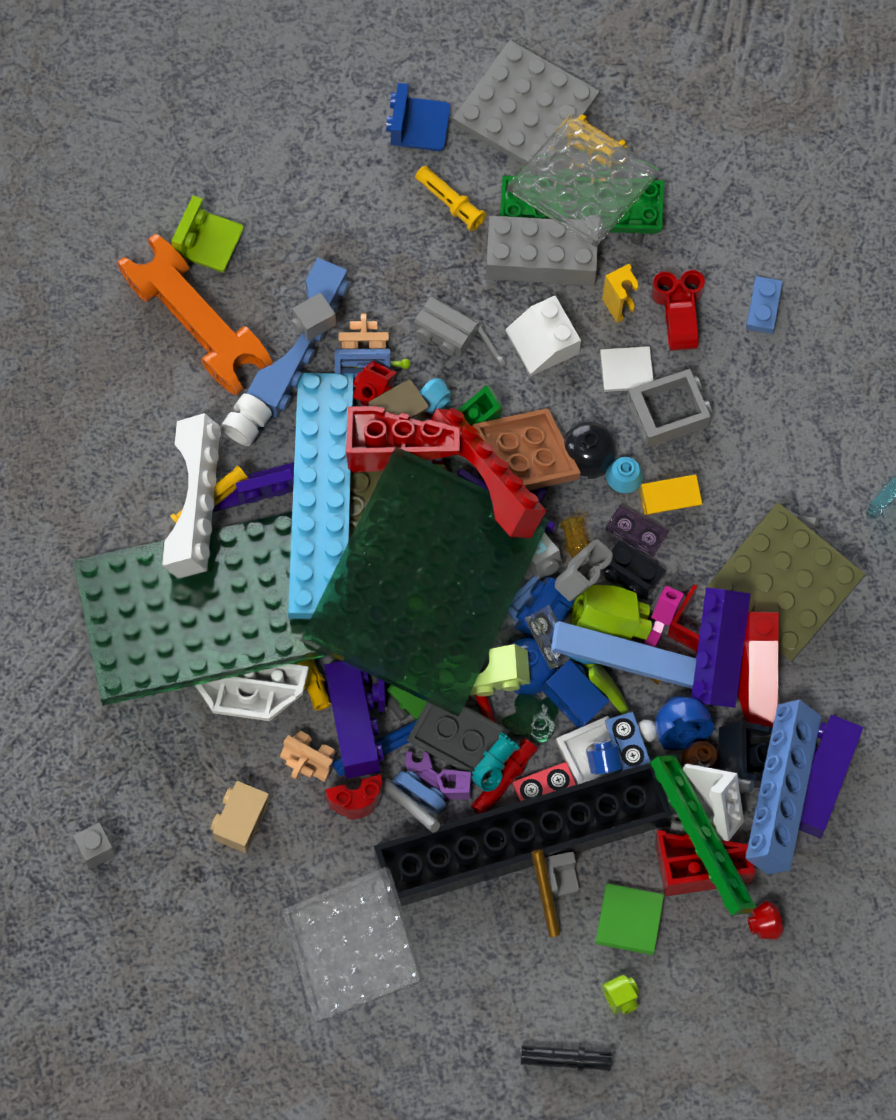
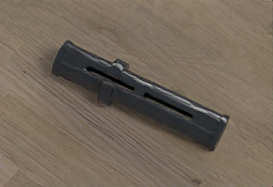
(570, 1058)

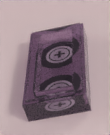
(636, 530)

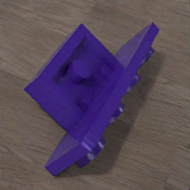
(260, 486)

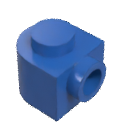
(604, 758)

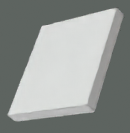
(625, 368)

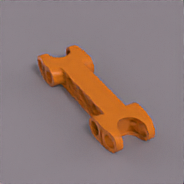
(224, 347)

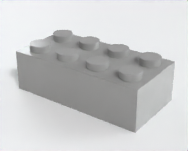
(538, 252)

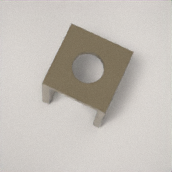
(403, 399)

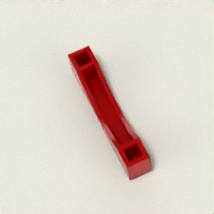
(512, 502)

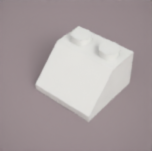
(544, 336)

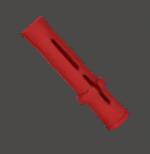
(513, 768)

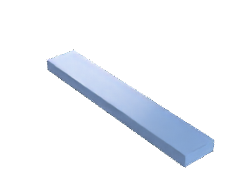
(623, 654)

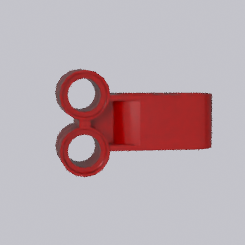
(679, 307)

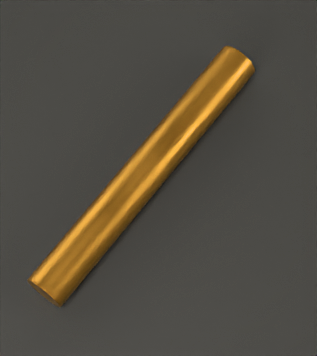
(545, 893)

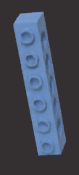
(783, 787)

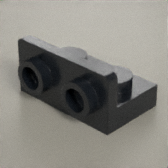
(633, 570)

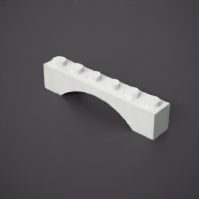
(188, 543)

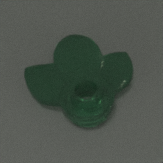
(531, 714)

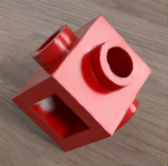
(373, 382)

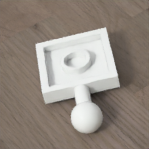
(574, 746)

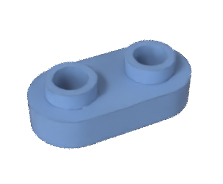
(428, 798)

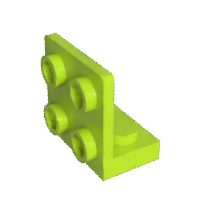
(206, 237)

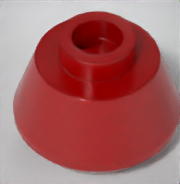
(766, 921)

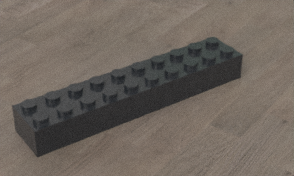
(505, 837)

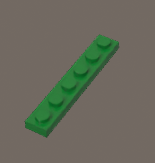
(703, 835)

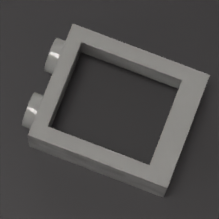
(654, 436)

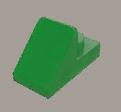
(482, 407)

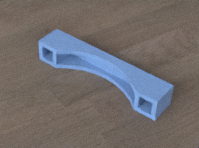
(276, 381)

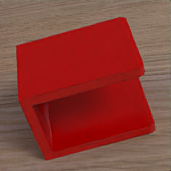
(675, 629)

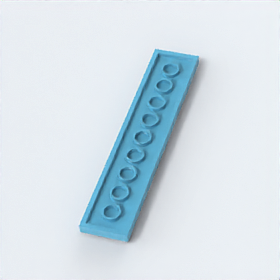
(319, 488)

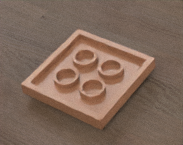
(531, 448)

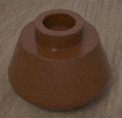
(701, 751)

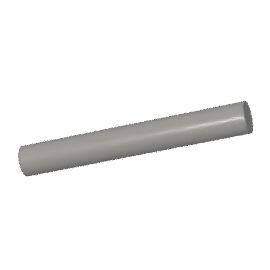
(410, 805)

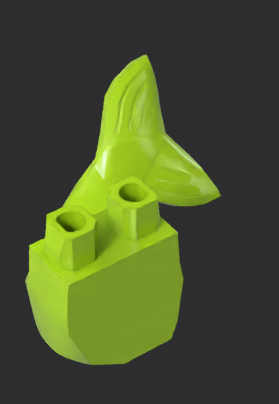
(614, 613)

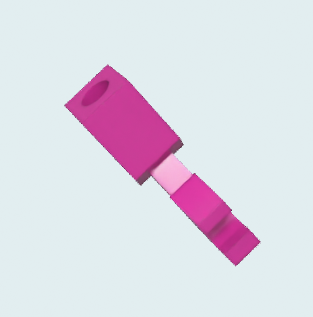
(664, 613)

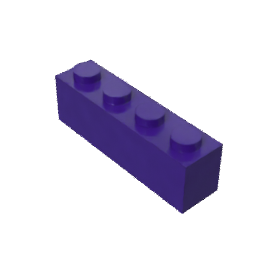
(720, 647)
(352, 719)
(828, 772)

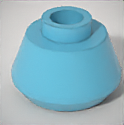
(436, 395)
(624, 475)

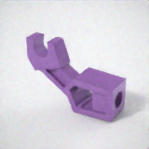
(432, 779)

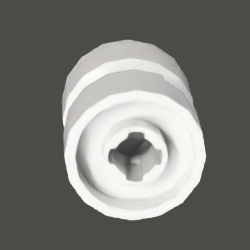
(244, 422)

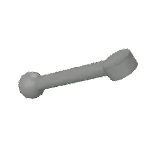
(499, 359)

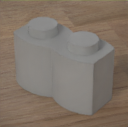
(583, 570)

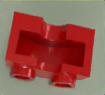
(358, 802)

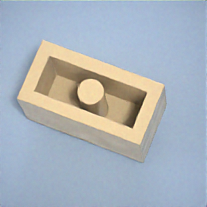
(240, 816)

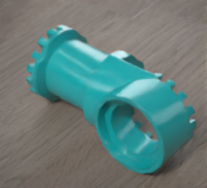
(494, 761)

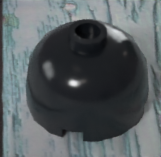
(591, 448)

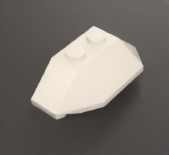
(256, 694)

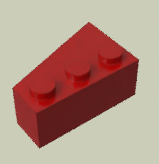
(685, 872)

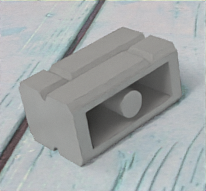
(445, 327)

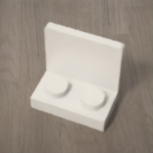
(719, 796)

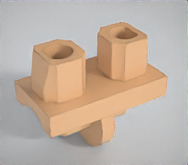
(376, 340)
(305, 759)

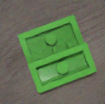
(629, 919)

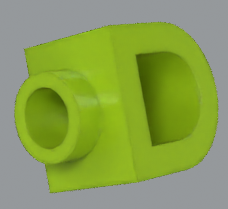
(621, 994)

